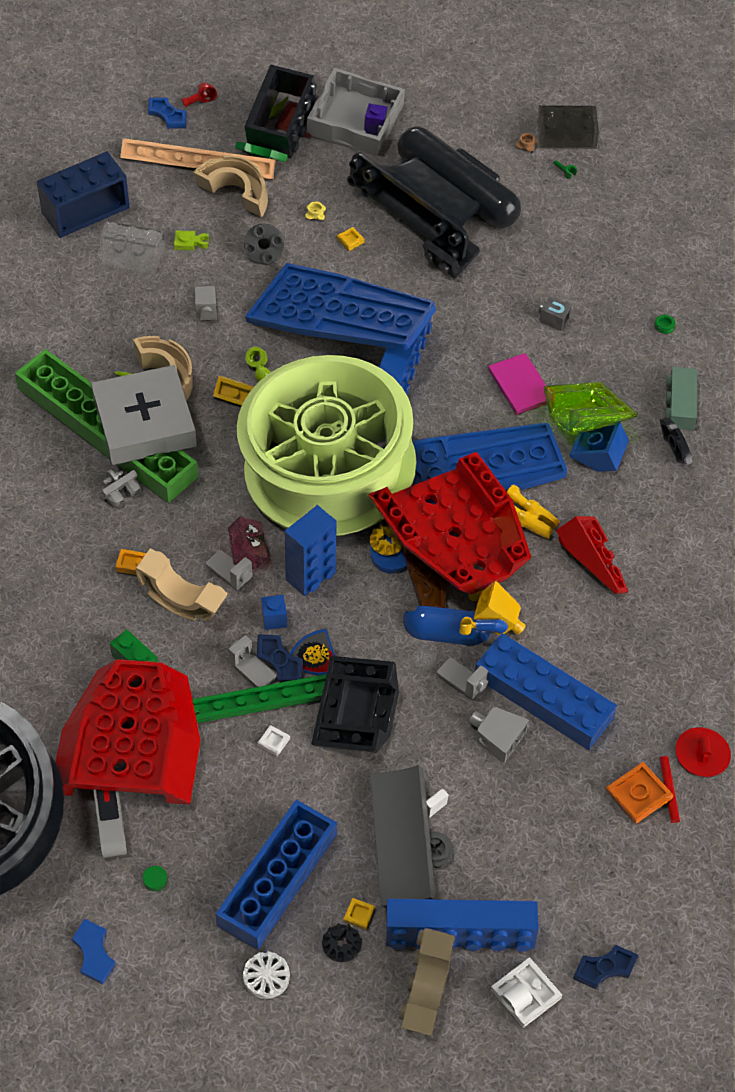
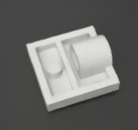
(526, 992)

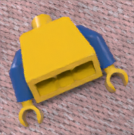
(494, 612)

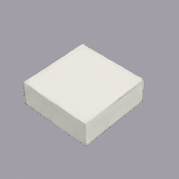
(273, 740)
(436, 802)

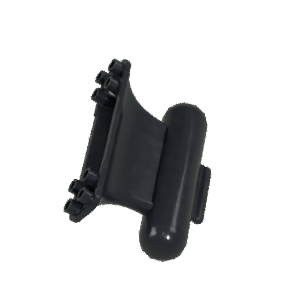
(436, 189)

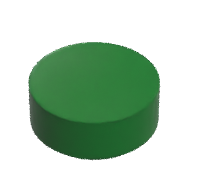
(664, 324)
(155, 878)

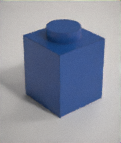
(274, 612)

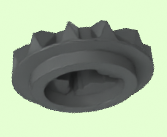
(445, 849)

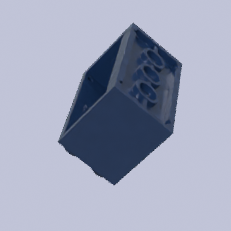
(83, 194)

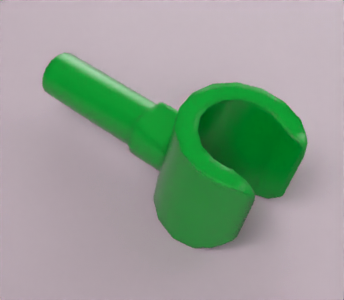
(568, 170)

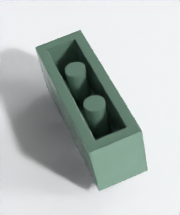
(682, 397)

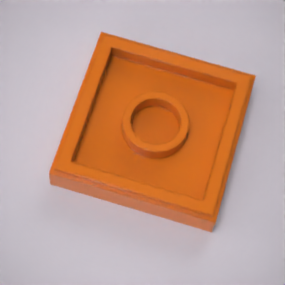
(639, 792)

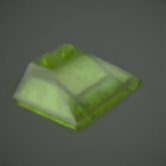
(585, 406)

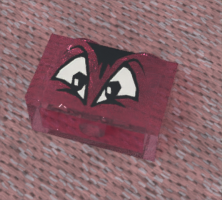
(247, 541)

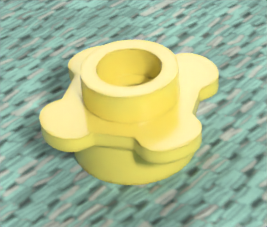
(315, 211)

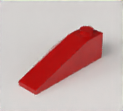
(585, 541)

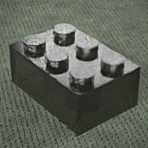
(567, 127)

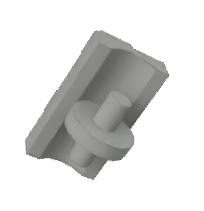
(112, 492)

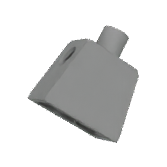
(499, 731)

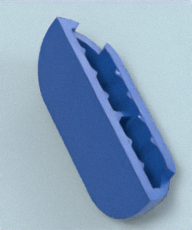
(441, 625)

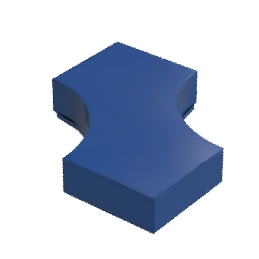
(163, 109)
(96, 962)

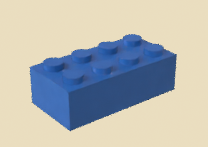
(310, 550)

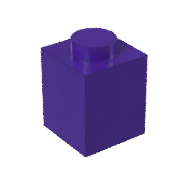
(374, 117)

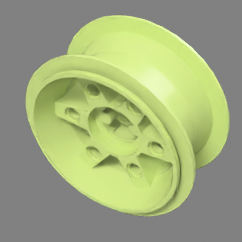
(327, 424)

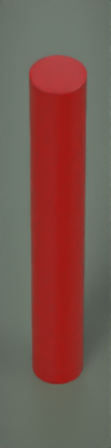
(668, 782)

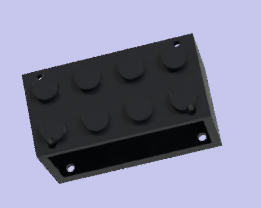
(289, 82)

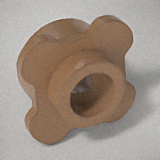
(527, 142)

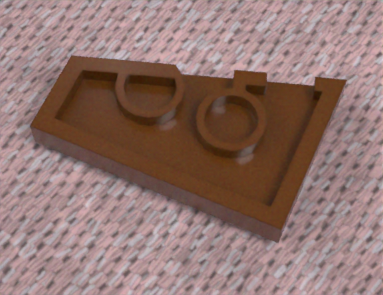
(427, 583)

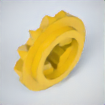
(381, 545)

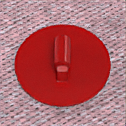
(703, 752)

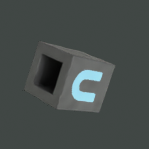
(555, 313)

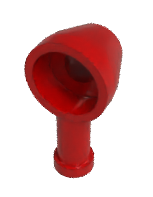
(202, 93)

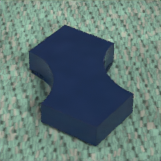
(271, 649)
(594, 970)

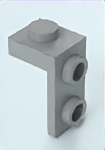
(205, 303)
(233, 574)
(248, 664)
(463, 678)

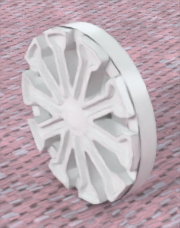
(266, 975)

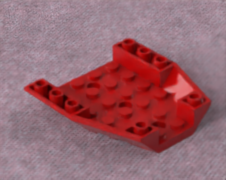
(465, 503)
(159, 747)

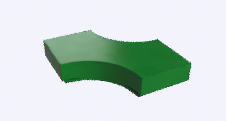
(262, 152)

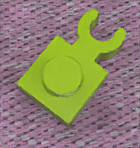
(188, 240)

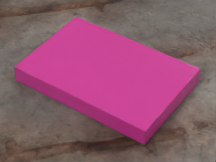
(519, 383)

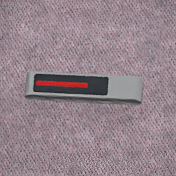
(110, 823)

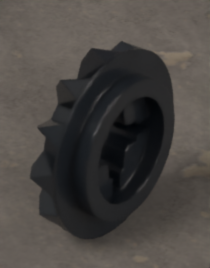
(347, 951)

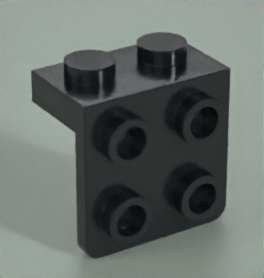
(445, 261)

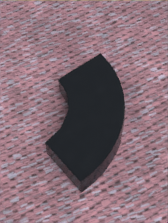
(677, 442)

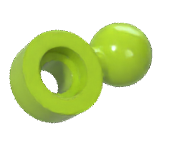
(250, 358)

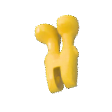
(535, 516)

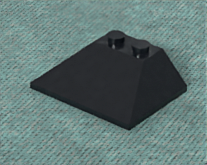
(357, 704)

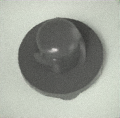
(263, 243)

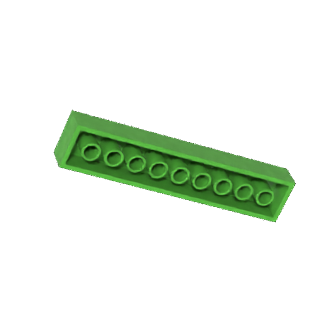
(71, 401)

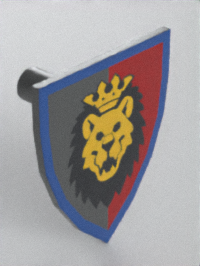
(315, 651)

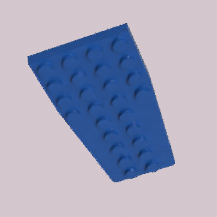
(340, 308)
(513, 454)

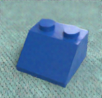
(601, 447)

